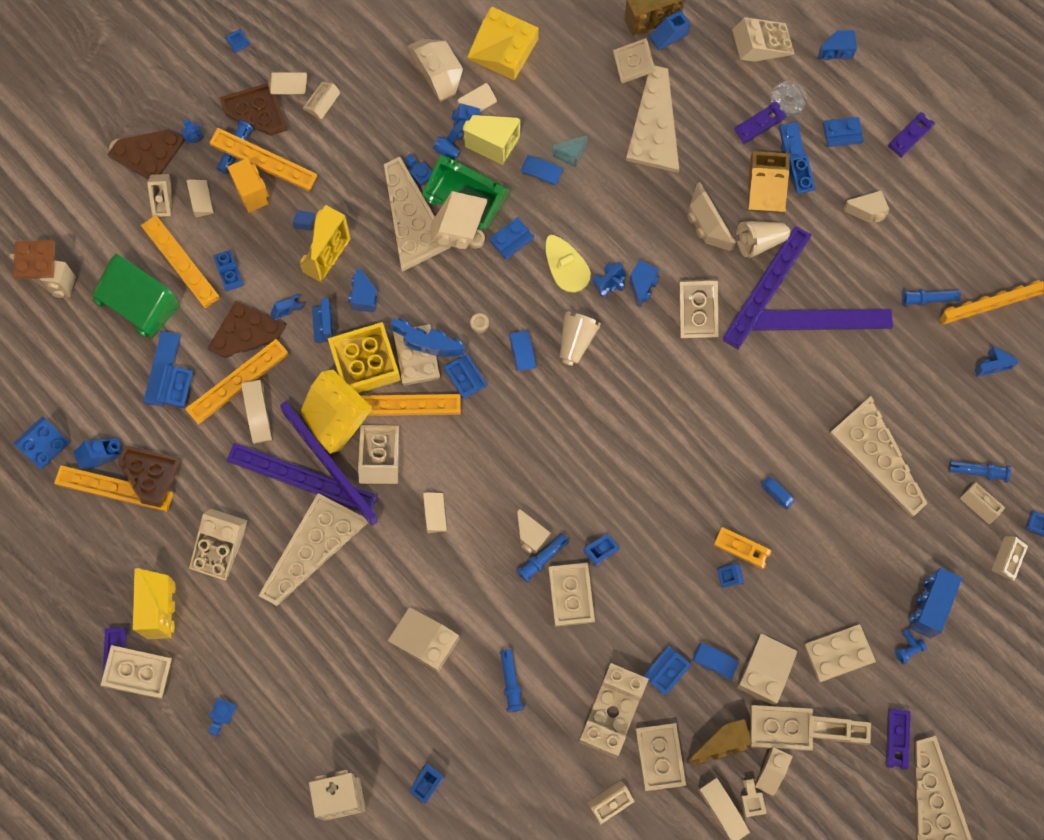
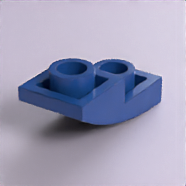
(541, 169)
(228, 270)
(522, 350)
(715, 660)

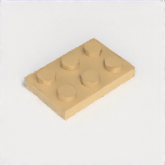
(415, 365)
(571, 594)
(839, 653)
(136, 672)
(780, 727)
(660, 757)

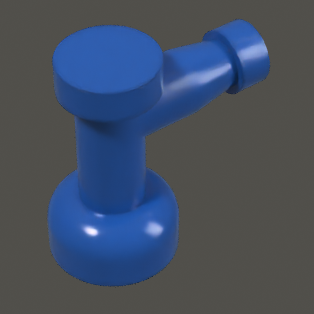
(903, 655)

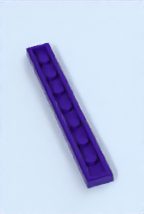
(766, 288)
(824, 320)
(328, 463)
(294, 475)

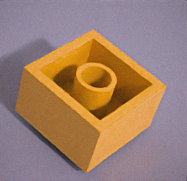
(249, 184)

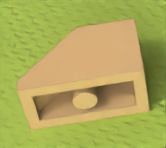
(160, 194)
(868, 207)
(531, 533)
(773, 771)

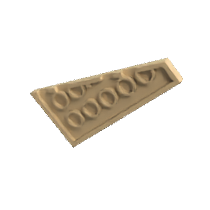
(654, 131)
(410, 217)
(875, 450)
(317, 538)
(937, 804)

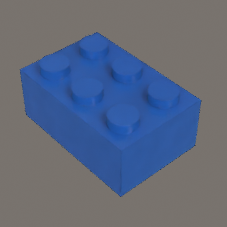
(934, 603)

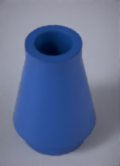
(446, 148)

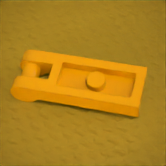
(742, 548)

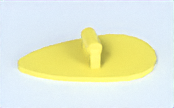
(566, 265)

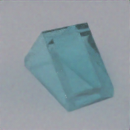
(570, 150)

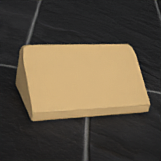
(287, 83)
(480, 97)
(322, 99)
(200, 197)
(982, 503)
(434, 512)
(1009, 557)
(610, 802)

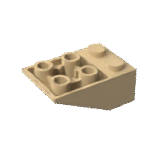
(762, 39)
(217, 543)

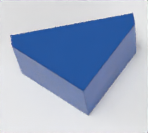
(426, 783)

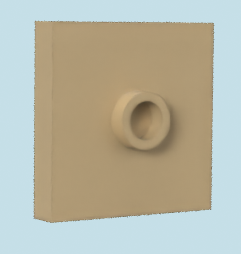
(634, 60)

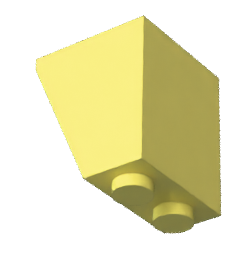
(492, 136)

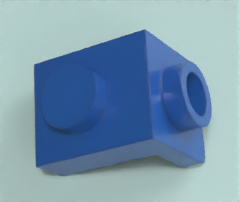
(464, 113)

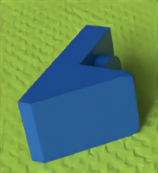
(998, 362)
(601, 550)

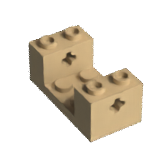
(619, 690)
(336, 796)

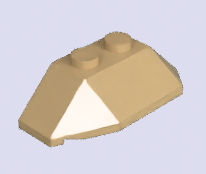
(438, 66)
(708, 221)

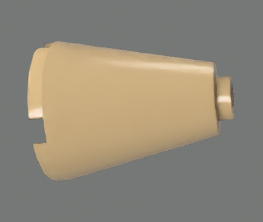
(760, 236)
(576, 337)

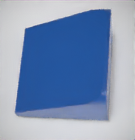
(304, 220)
(730, 575)

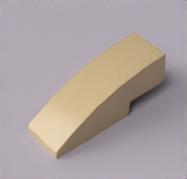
(257, 411)
(840, 730)
(724, 810)

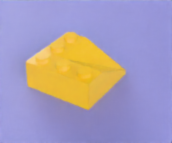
(503, 43)
(329, 241)
(365, 358)
(333, 411)
(153, 604)

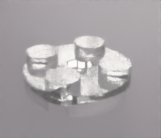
(795, 92)

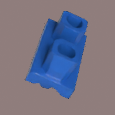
(612, 279)

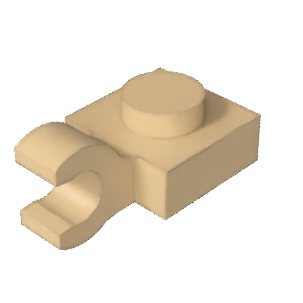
(753, 802)

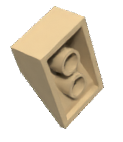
(457, 220)
(61, 284)
(698, 308)
(378, 454)
(424, 639)
(767, 670)

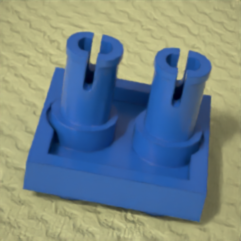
(41, 442)

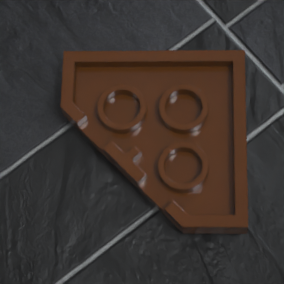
(256, 108)
(148, 152)
(244, 331)
(149, 473)

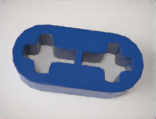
(779, 494)

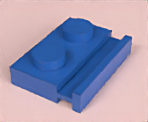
(843, 132)
(511, 238)
(465, 376)
(174, 386)
(667, 671)

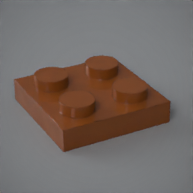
(34, 259)

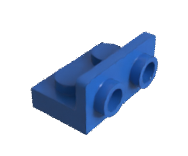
(322, 321)

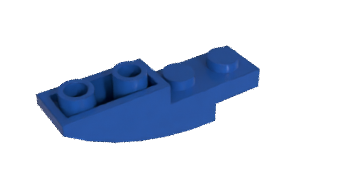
(799, 165)
(434, 343)

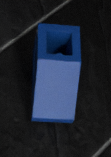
(670, 30)
(839, 45)
(642, 280)
(364, 293)
(97, 452)

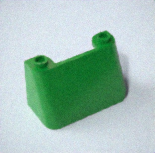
(456, 177)
(135, 296)

